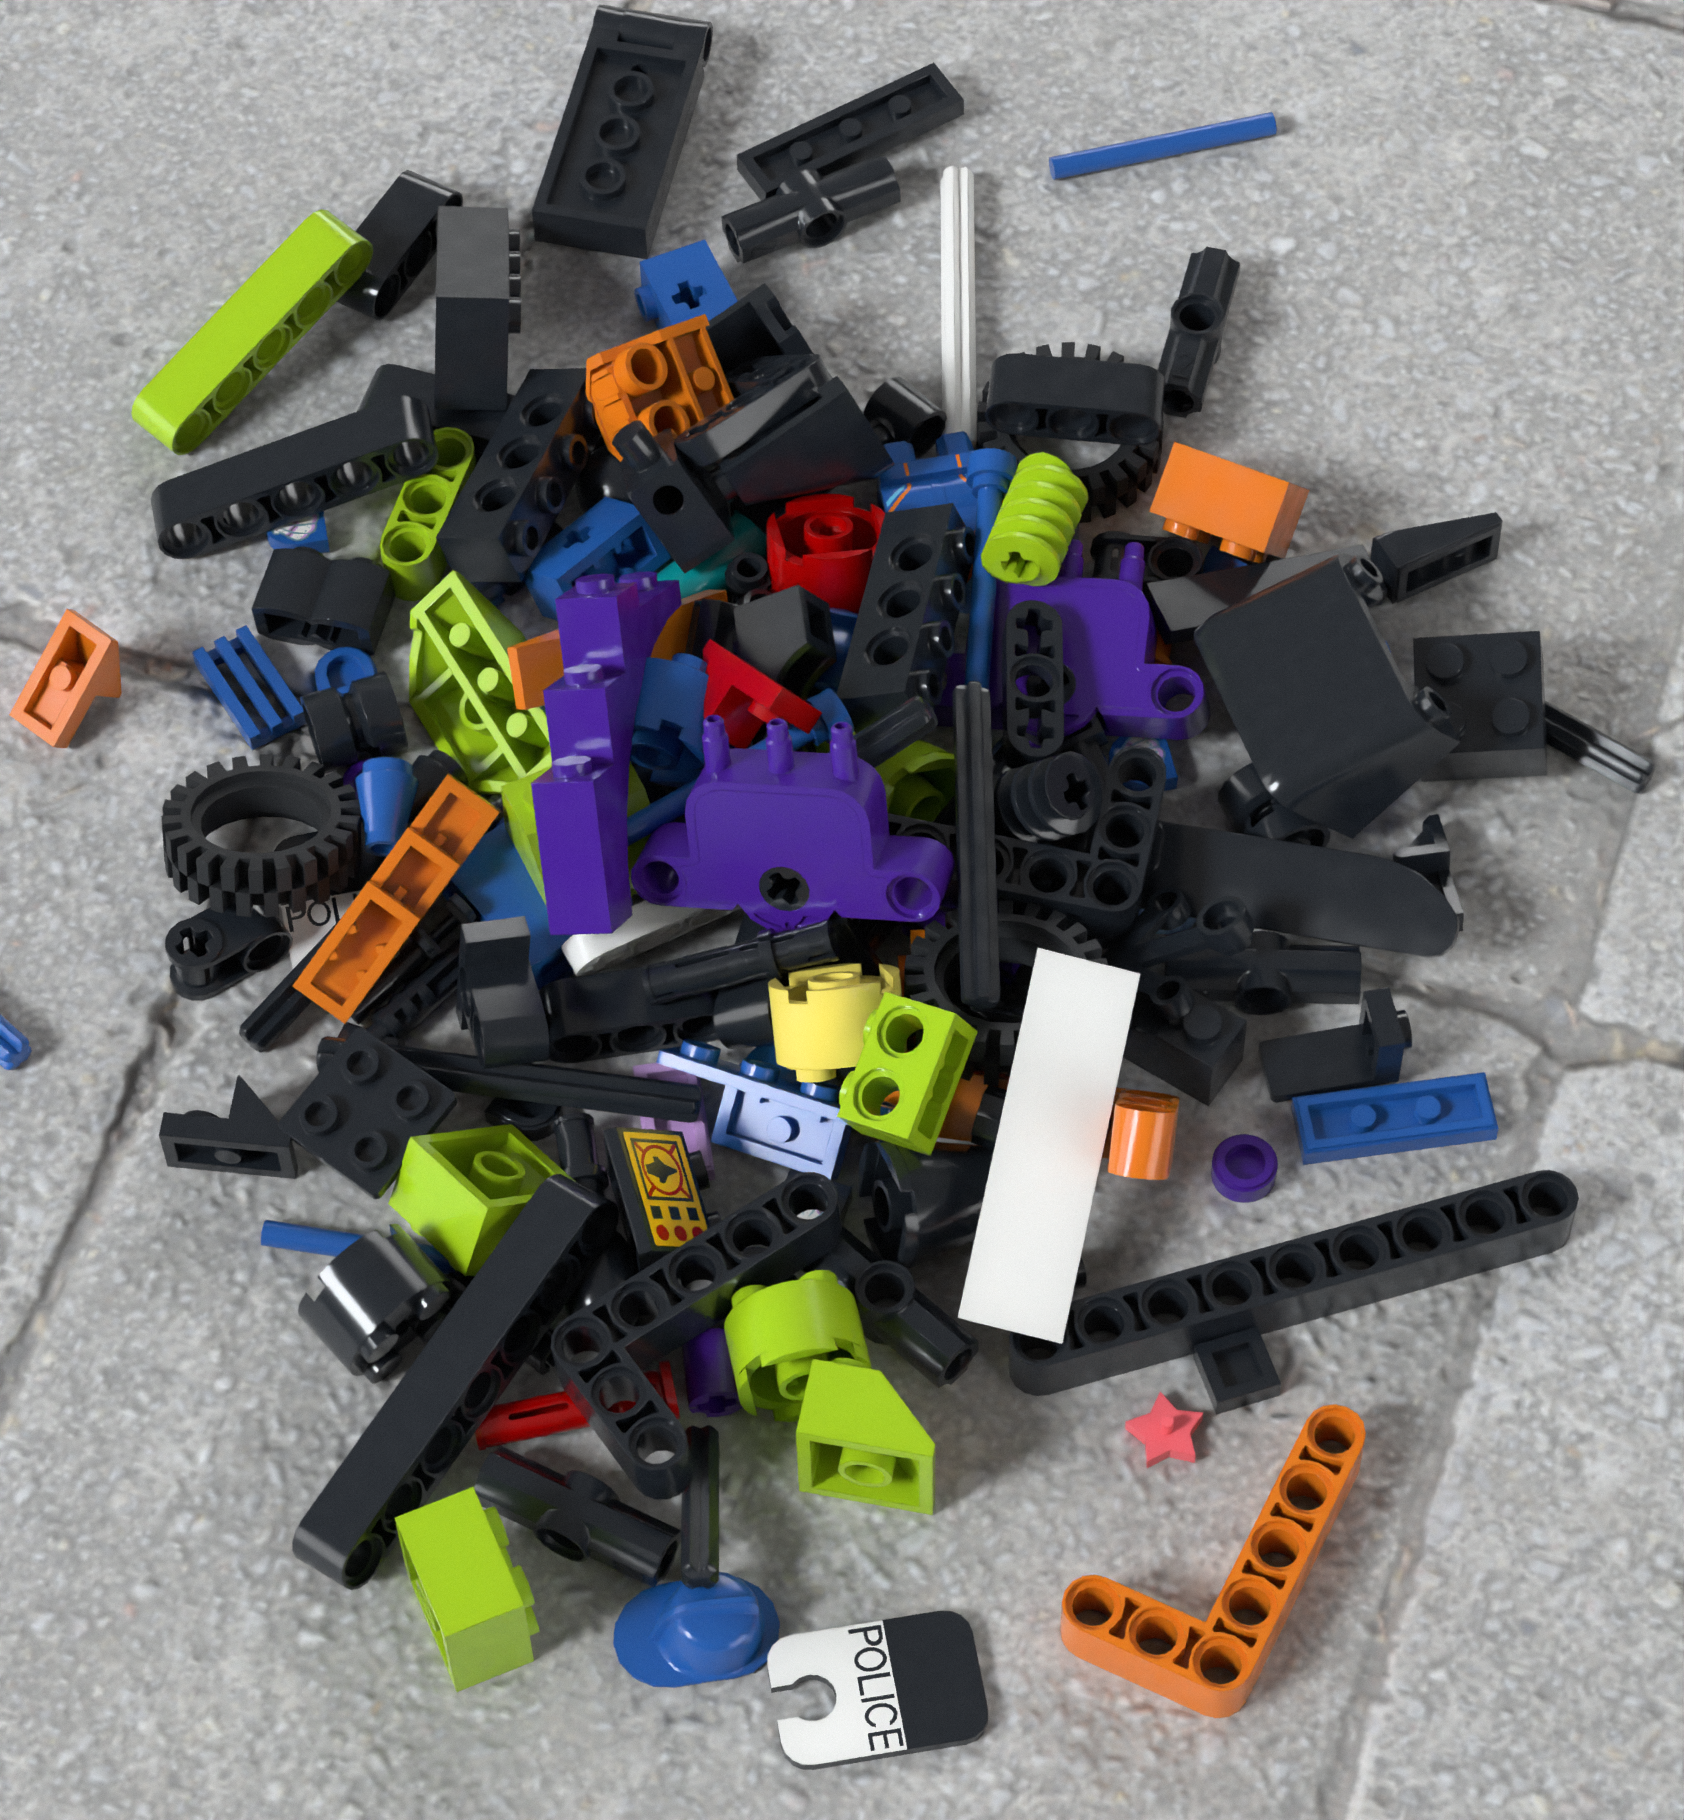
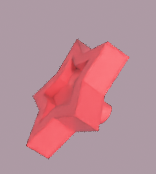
(1166, 1432)

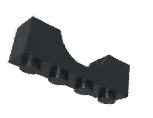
(787, 640)

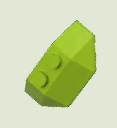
(466, 688)

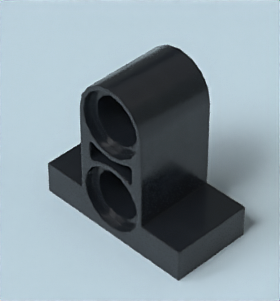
(500, 994)

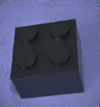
(1494, 700)

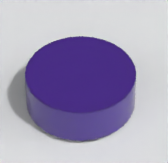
(1244, 1168)

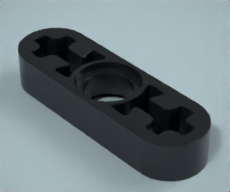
(1046, 664)

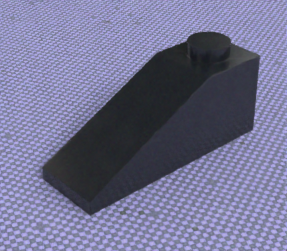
(1188, 1052)

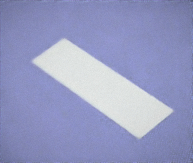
(1049, 1146)

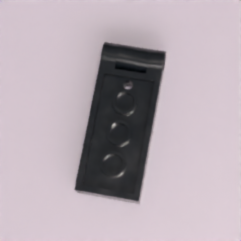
(622, 132)

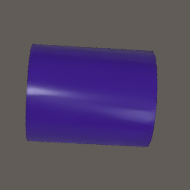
(710, 1375)

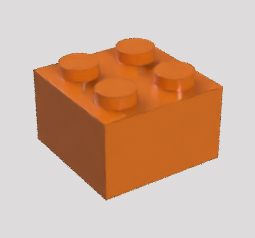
(1221, 498)

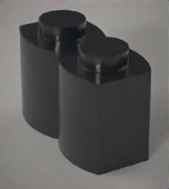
(323, 600)

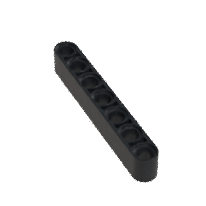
(455, 1380)

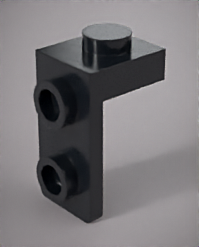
(1340, 1056)

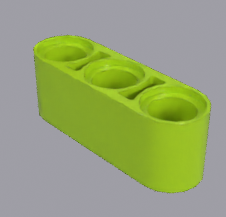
(420, 515)

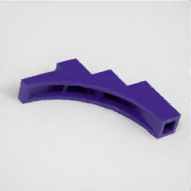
(590, 724)

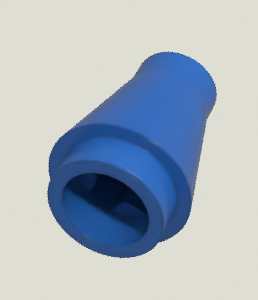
(386, 801)

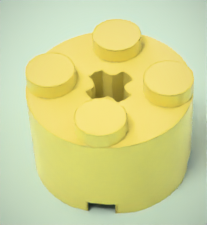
(824, 1015)

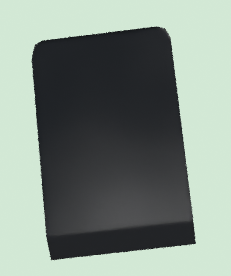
(238, 1144)

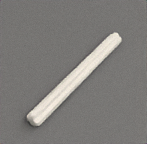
(958, 302)

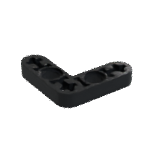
(763, 394)

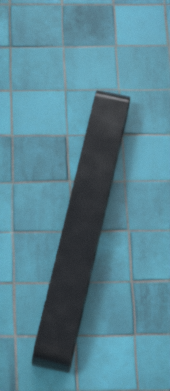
(1314, 1259)

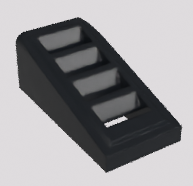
(1434, 553)

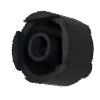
(377, 1302)

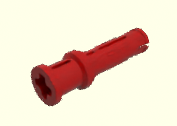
(557, 1413)

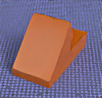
(71, 671)

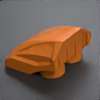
(659, 379)

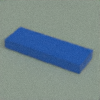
(1394, 1118)

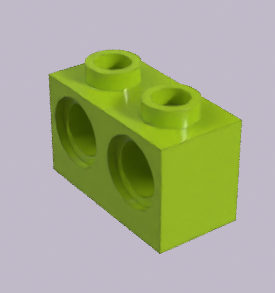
(923, 1076)

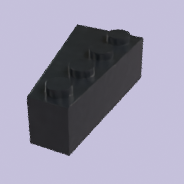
(475, 306)

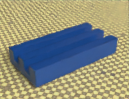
(229, 652)

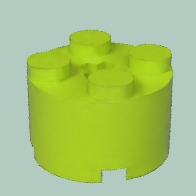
(781, 1330)

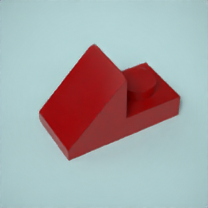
(749, 697)

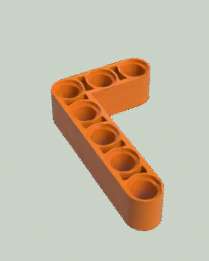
(1139, 1133)
(1249, 1586)

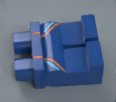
(929, 480)

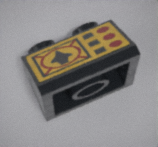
(657, 1190)

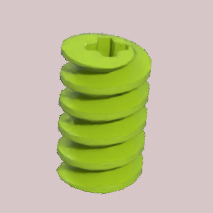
(1035, 522)

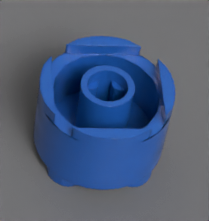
(671, 719)

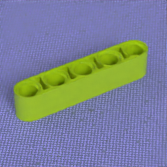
(252, 332)

